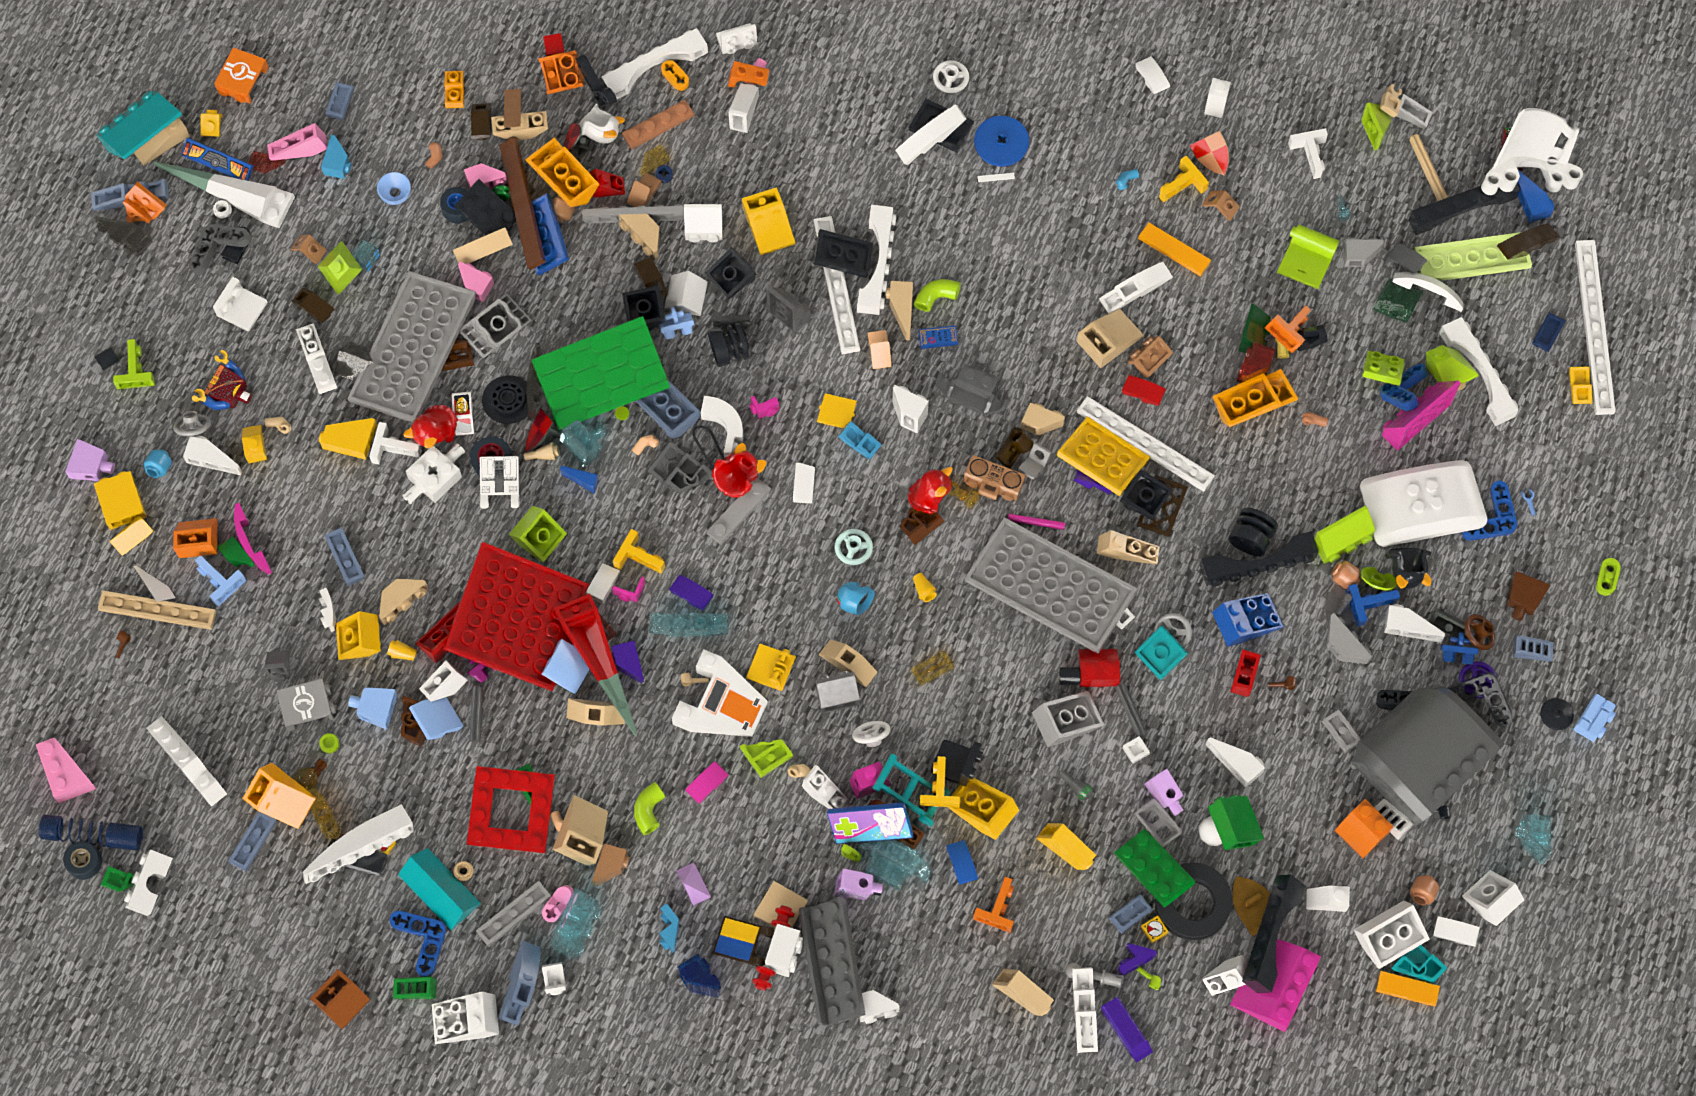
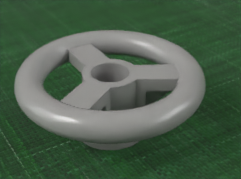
(190, 420)
(1179, 631)

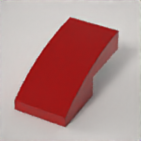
(1143, 389)

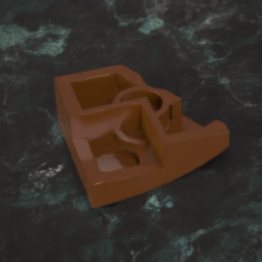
(919, 524)
(410, 729)

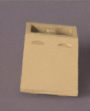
(1108, 337)
(582, 831)

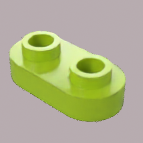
(1607, 577)

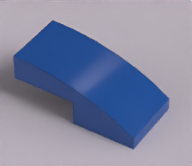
(962, 862)

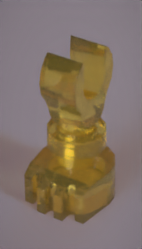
(970, 499)

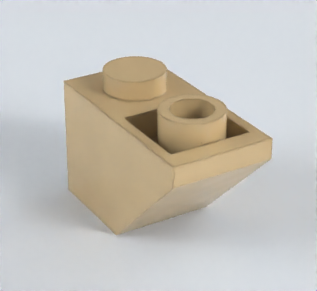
(1041, 420)

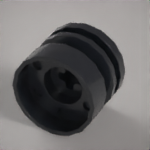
(728, 344)
(1253, 532)

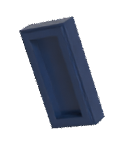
(1548, 332)

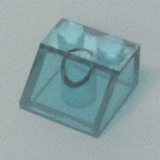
(1535, 836)

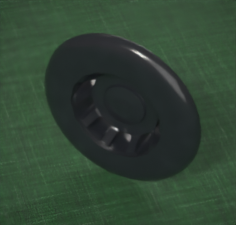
(507, 397)

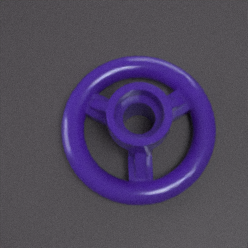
(1475, 672)

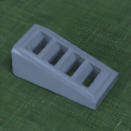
(1518, 653)

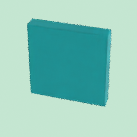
(1161, 652)

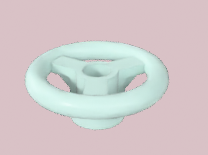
(853, 540)

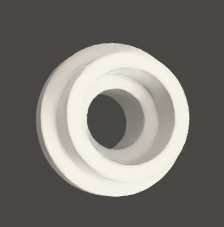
(222, 204)

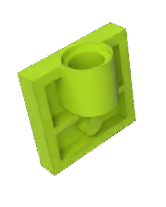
(1383, 368)

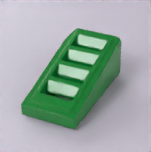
(431, 988)

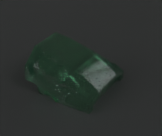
(1397, 301)

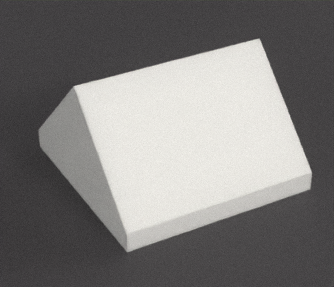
(686, 293)

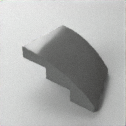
(679, 469)

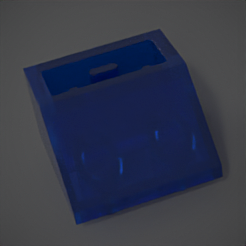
(697, 977)

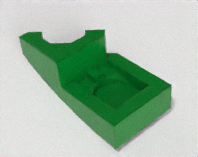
(117, 880)

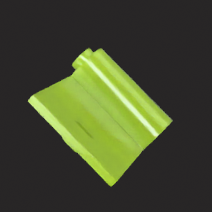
(1308, 256)

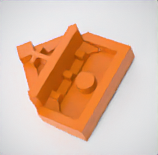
(142, 204)

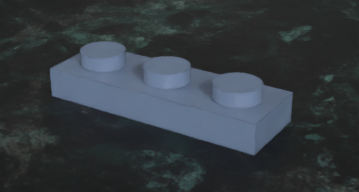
(344, 556)
(252, 841)

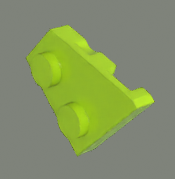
(766, 755)

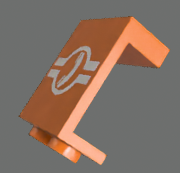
(240, 75)

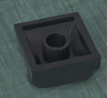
(731, 273)
(1146, 495)

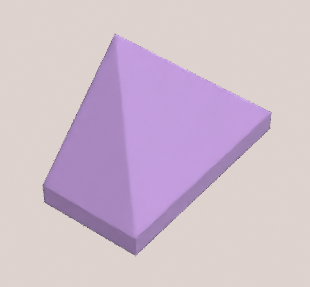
(693, 884)

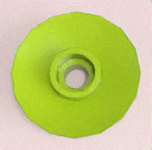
(1378, 580)

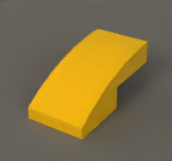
(1580, 385)

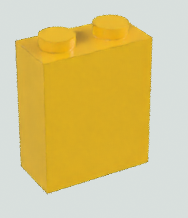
(119, 499)

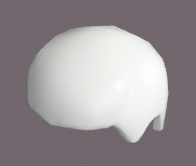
(1208, 832)

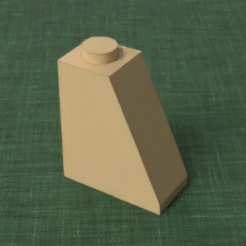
(1023, 991)

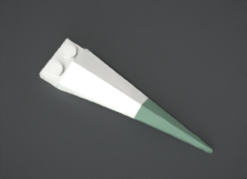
(256, 199)

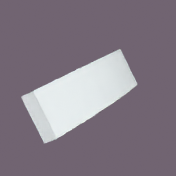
(930, 134)
(1084, 1009)

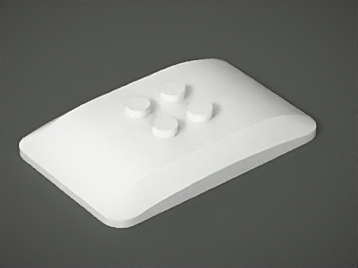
(1423, 502)

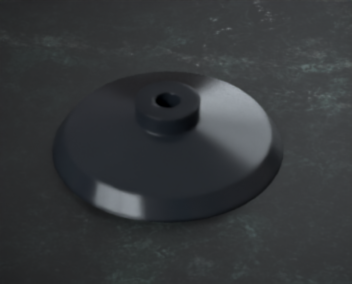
(1557, 714)

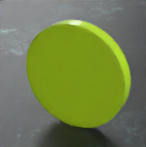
(622, 413)

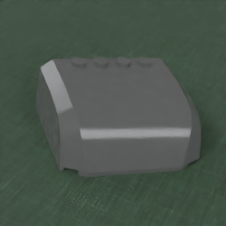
(1425, 751)

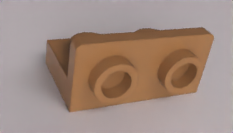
(1150, 355)

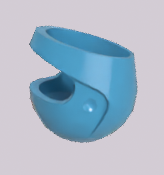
(850, 595)

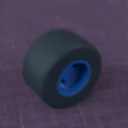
(447, 204)

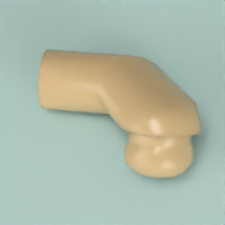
(799, 770)

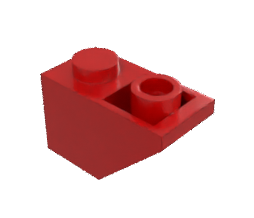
(608, 184)

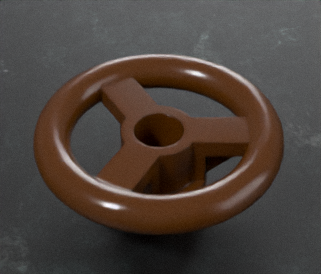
(1481, 630)

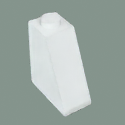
(1217, 97)
(743, 107)

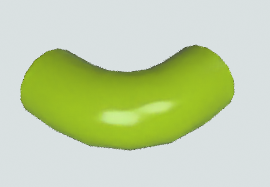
(935, 290)
(644, 808)

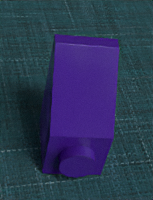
(627, 660)

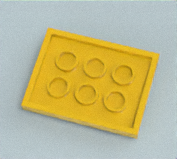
(1103, 456)

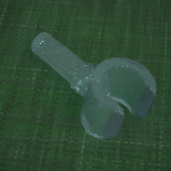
(1345, 212)

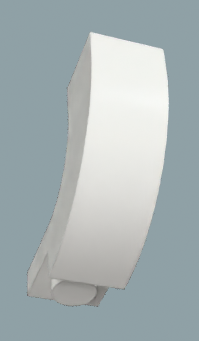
(723, 413)

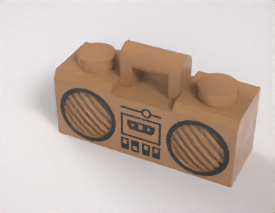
(995, 477)

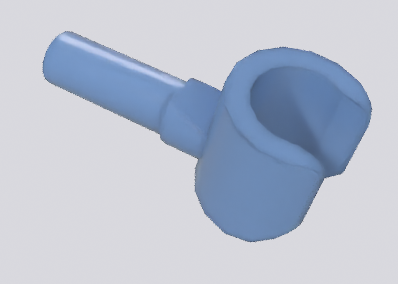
(1529, 501)

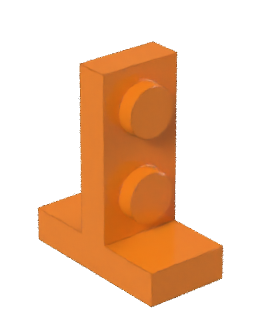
(1286, 332)
(994, 918)

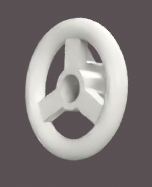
(947, 68)
(871, 736)

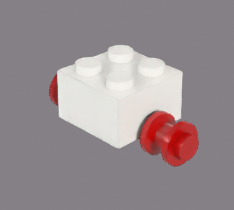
(782, 950)

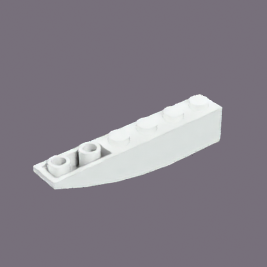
(361, 842)

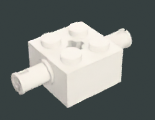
(428, 483)

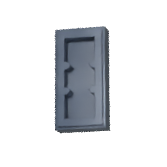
(339, 101)
(1130, 913)

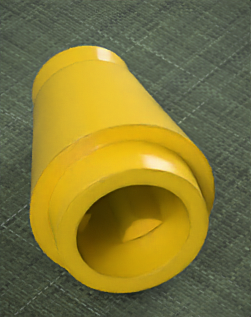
(924, 588)
(401, 651)

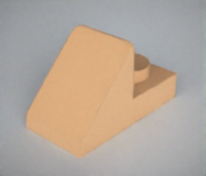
(879, 349)

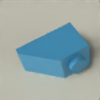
(335, 160)

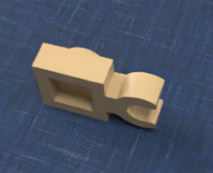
(1390, 101)

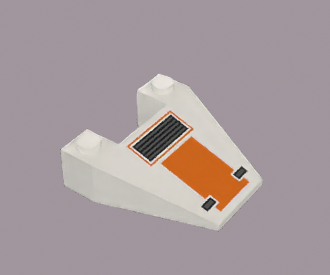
(728, 703)

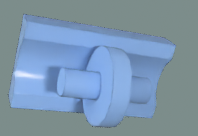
(675, 321)

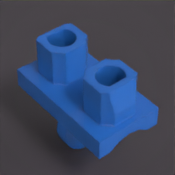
(1467, 653)

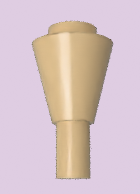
(547, 452)

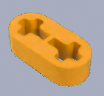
(677, 72)

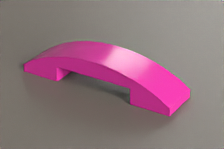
(241, 521)

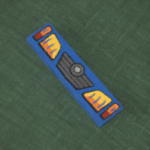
(217, 160)

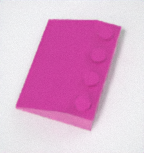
(1431, 405)
(1294, 970)

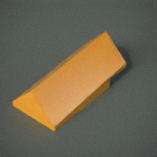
(563, 173)
(1254, 398)

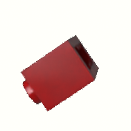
(1245, 673)

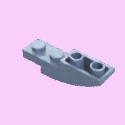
(523, 981)

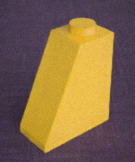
(350, 437)
(1066, 845)

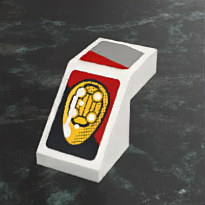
(463, 409)

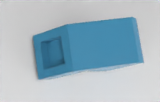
(669, 934)

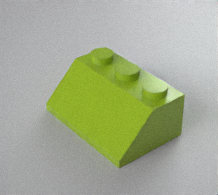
(1345, 535)

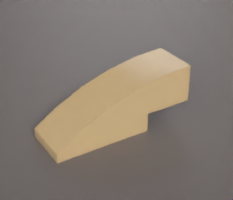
(483, 246)

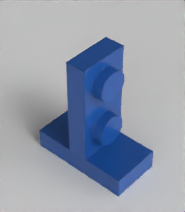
(1368, 601)

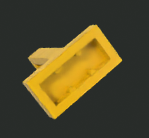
(1183, 180)
(637, 554)
(938, 788)

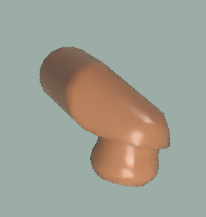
(436, 155)
(1311, 418)

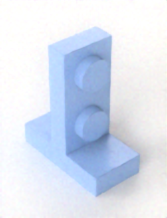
(224, 587)

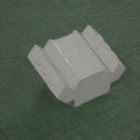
(495, 325)

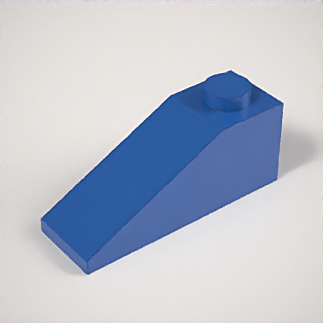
(1534, 199)

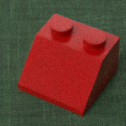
(1099, 668)

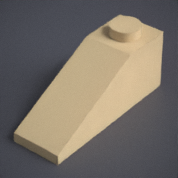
(163, 141)
(901, 304)

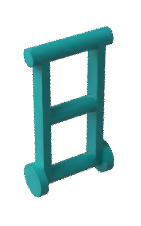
(925, 817)

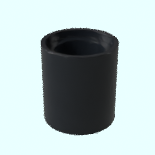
(106, 358)
(1069, 675)

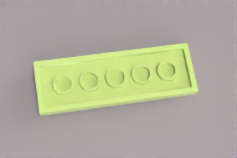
(1469, 258)

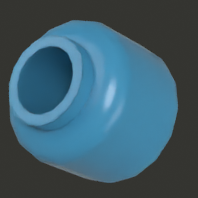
(157, 463)

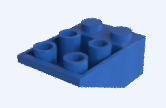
(1247, 618)

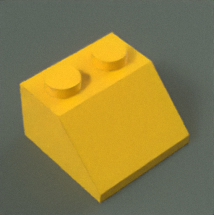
(358, 636)

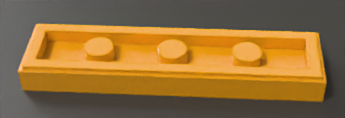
(1174, 249)

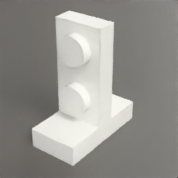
(1310, 142)
(391, 444)

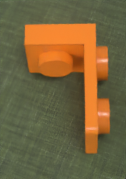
(747, 73)

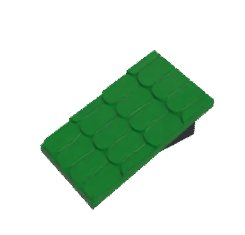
(600, 373)

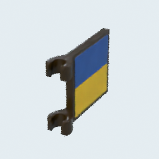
(739, 940)

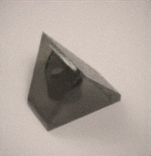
(352, 360)

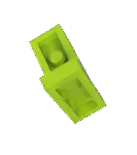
(135, 377)

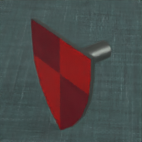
(573, 139)
(540, 431)

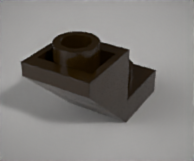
(480, 121)
(649, 275)
(313, 305)

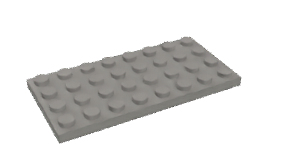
(412, 346)
(1051, 585)

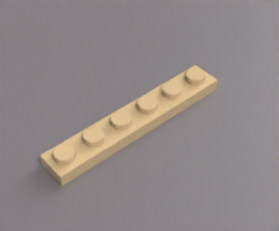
(157, 610)

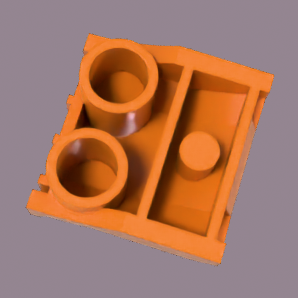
(561, 72)

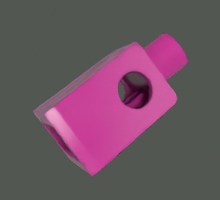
(866, 779)

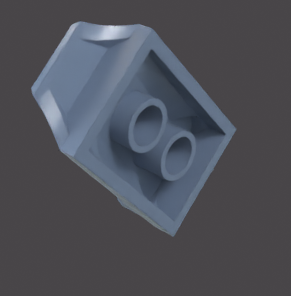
(671, 411)

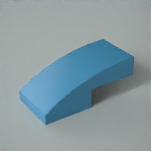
(858, 440)

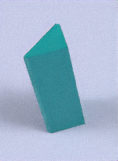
(438, 888)

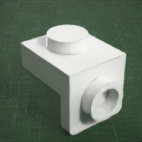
(554, 978)

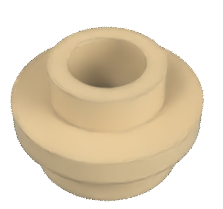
(463, 864)

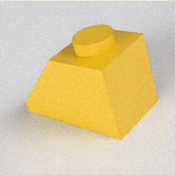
(253, 444)

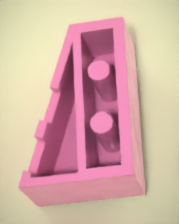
(62, 772)

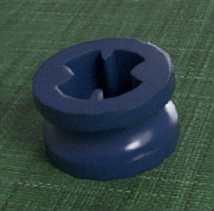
(660, 169)

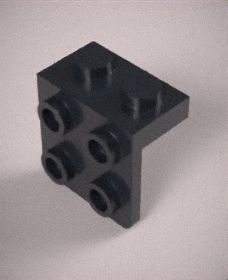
(959, 761)

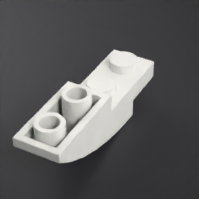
(1135, 287)
(316, 358)

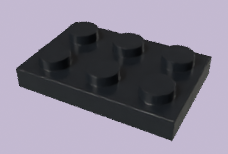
(929, 111)
(485, 209)
(843, 253)

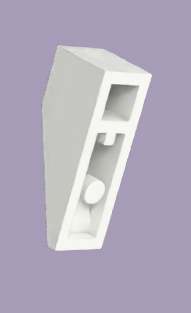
(205, 454)
(1407, 623)
(1238, 762)

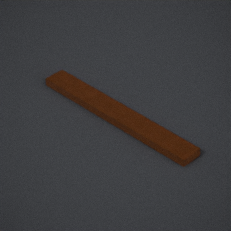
(522, 203)

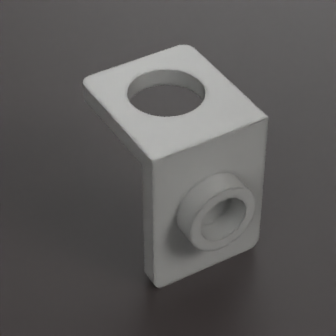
(1033, 465)

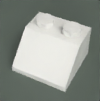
(703, 222)
(1494, 897)

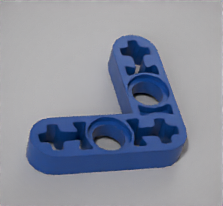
(1399, 395)
(1501, 517)
(429, 938)

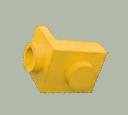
(210, 123)

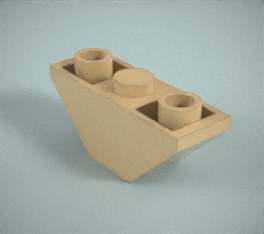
(531, 126)
(642, 231)
(399, 597)
(849, 660)
(593, 712)

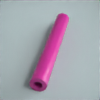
(1036, 521)

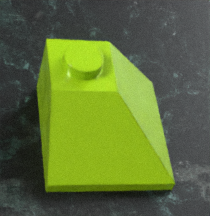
(1375, 123)
(339, 267)
(1449, 365)

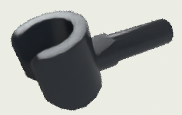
(1444, 812)

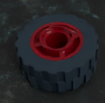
(487, 447)

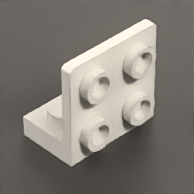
(737, 38)
(239, 305)

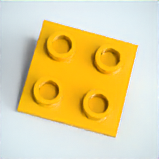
(771, 667)

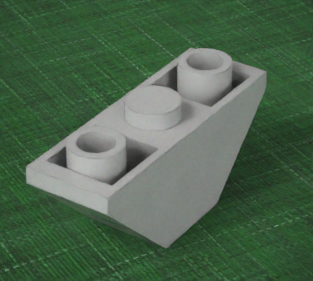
(1345, 643)

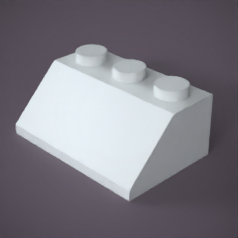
(1392, 934)

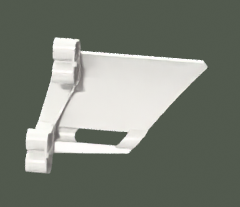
(1532, 145)

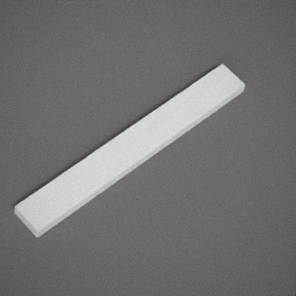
(839, 298)
(1146, 443)

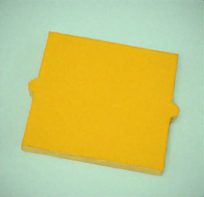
(836, 411)

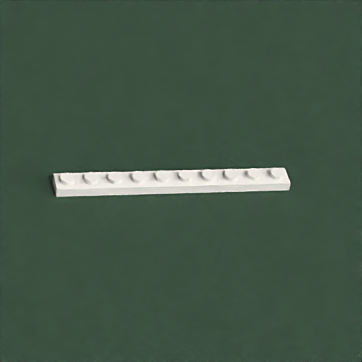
(1595, 327)

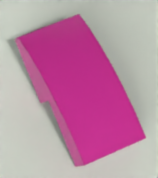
(706, 782)

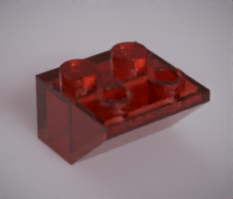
(1256, 361)

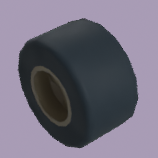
(77, 855)

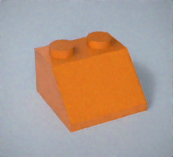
(1364, 828)

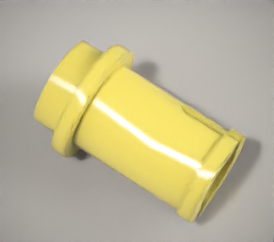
(1282, 351)

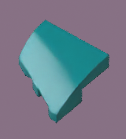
(1420, 964)

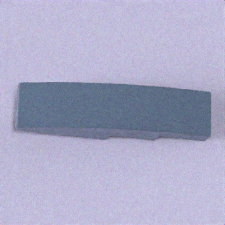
(114, 196)

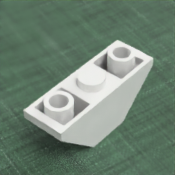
(823, 789)

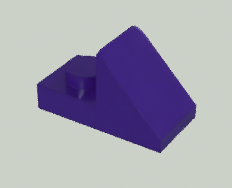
(1140, 956)

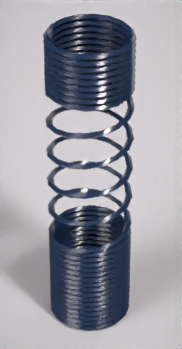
(117, 834)

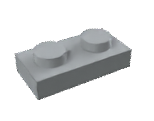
(1341, 731)

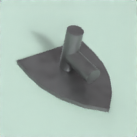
(1339, 603)

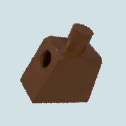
(1525, 594)

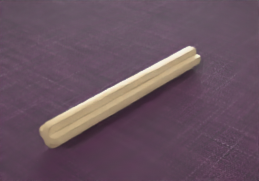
(1428, 167)

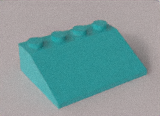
(137, 124)

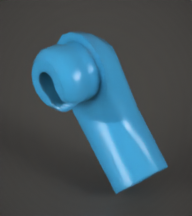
(1125, 176)

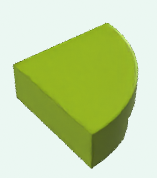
(846, 851)

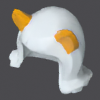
(600, 125)

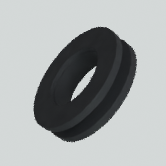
(1207, 926)

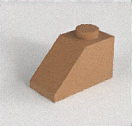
(610, 864)

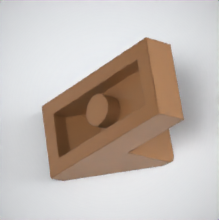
(643, 190)

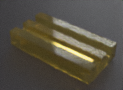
(940, 672)

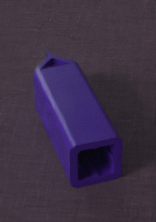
(1126, 1029)

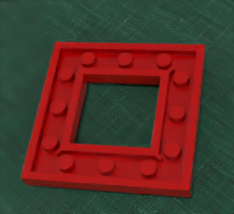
(479, 824)

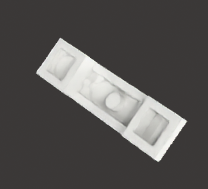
(1406, 280)

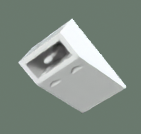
(465, 1018)

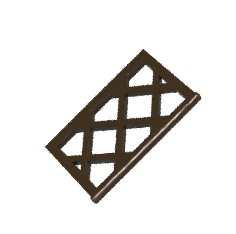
(1171, 519)

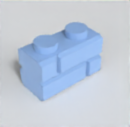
(1594, 718)

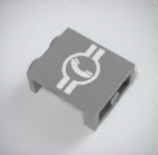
(305, 703)

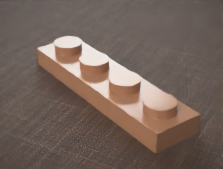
(658, 124)

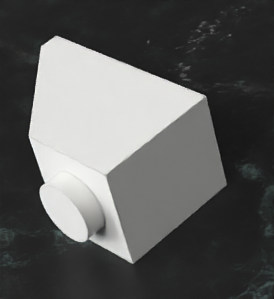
(443, 682)
(1328, 898)

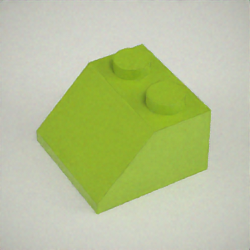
(537, 533)

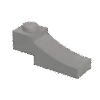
(1409, 109)

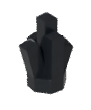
(1313, 337)

